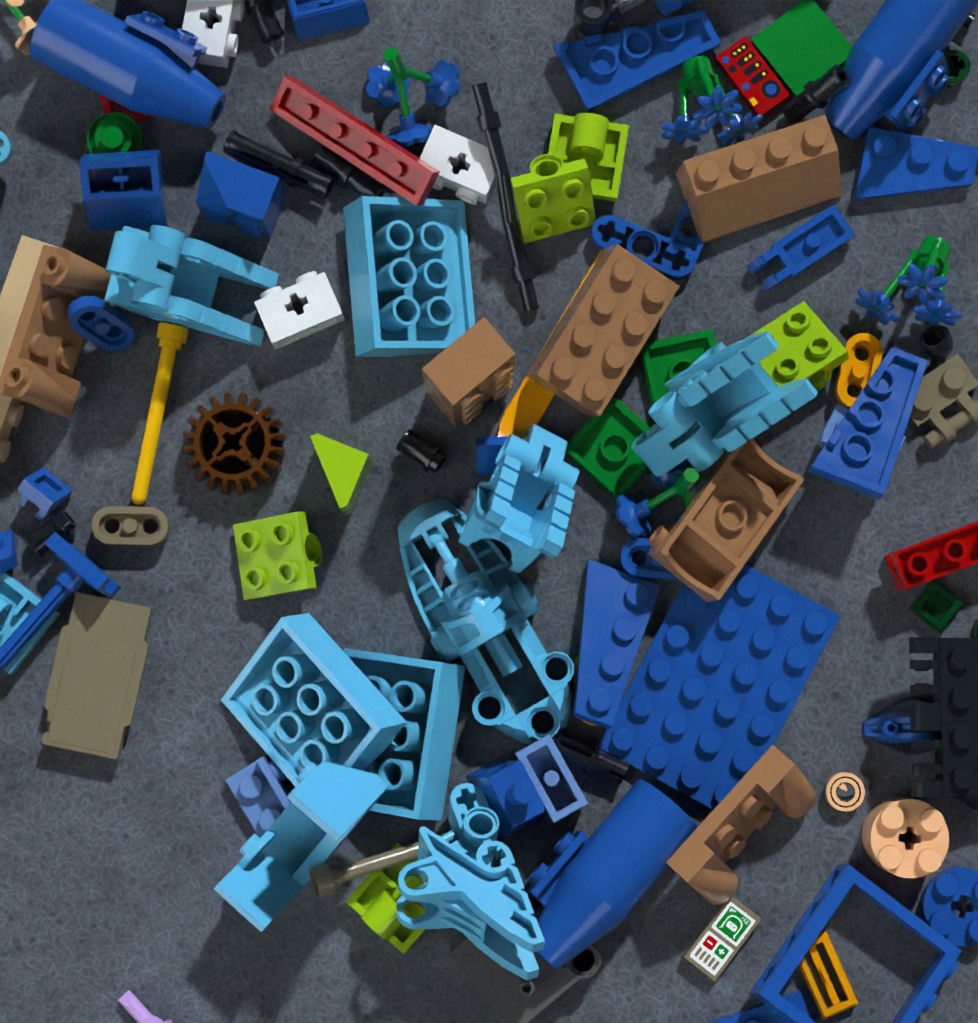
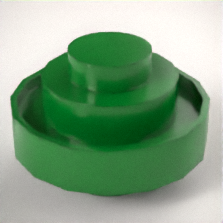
(114, 134)

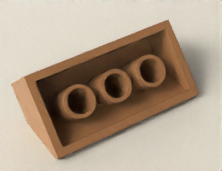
(761, 178)

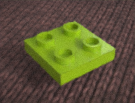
(598, 142)
(553, 198)
(804, 348)
(276, 555)
(377, 902)

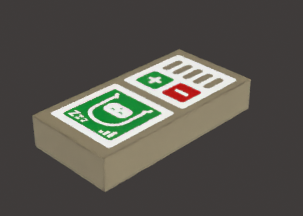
(721, 938)

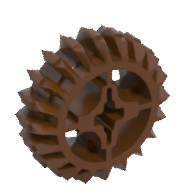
(222, 456)

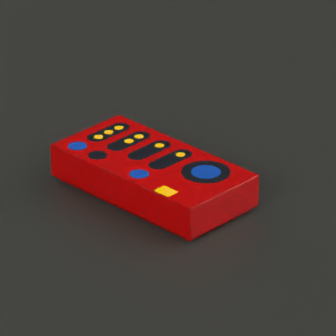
(751, 77)

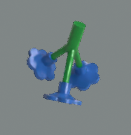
(389, 86)
(636, 514)

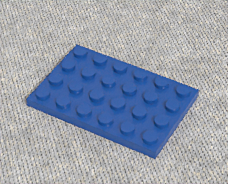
(718, 684)

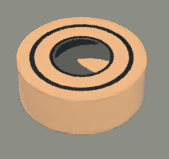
(844, 791)

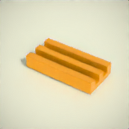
(837, 1006)

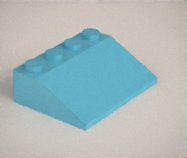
(407, 275)
(310, 701)
(421, 753)

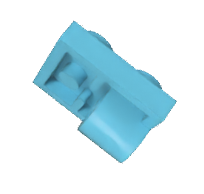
(15, 606)

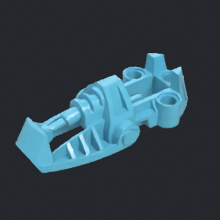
(478, 613)

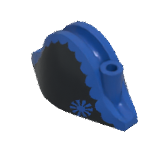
(892, 727)

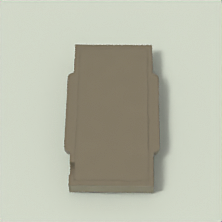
(97, 675)

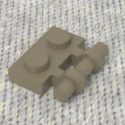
(938, 390)

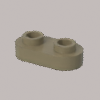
(132, 526)

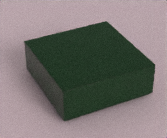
(935, 605)

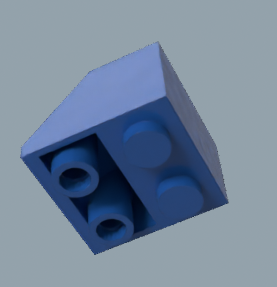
(123, 189)

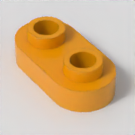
(857, 371)

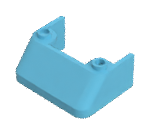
(306, 834)

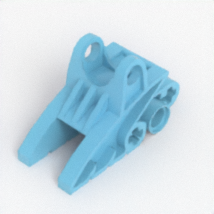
(177, 278)
(718, 406)
(508, 502)
(467, 892)

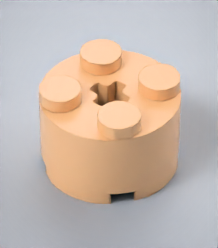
(916, 856)

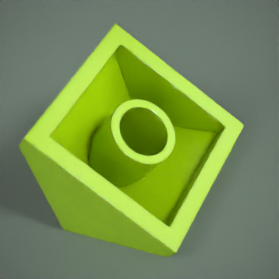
(344, 468)

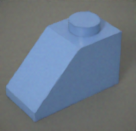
(551, 778)

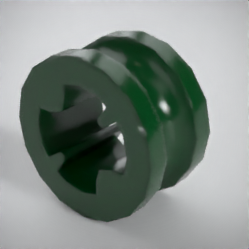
(964, 63)

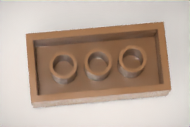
(603, 330)
(470, 373)

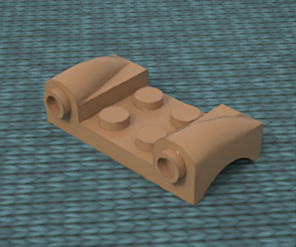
(44, 343)
(725, 521)
(748, 806)

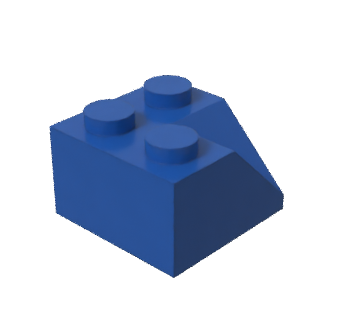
(240, 196)

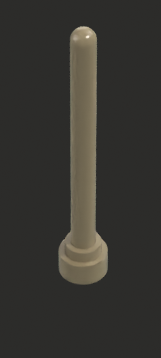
(328, 878)

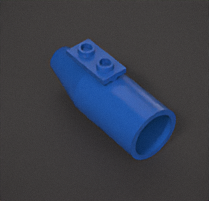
(128, 61)
(605, 876)

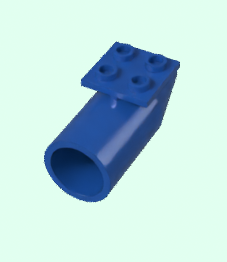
(897, 65)

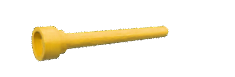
(170, 340)

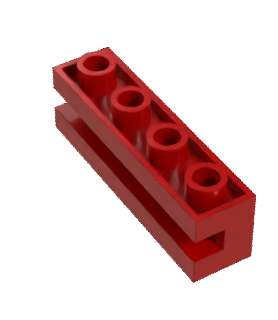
(934, 557)

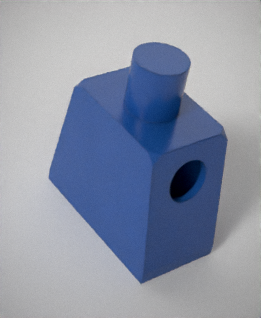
(508, 795)

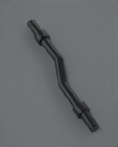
(489, 124)

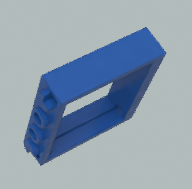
(813, 922)

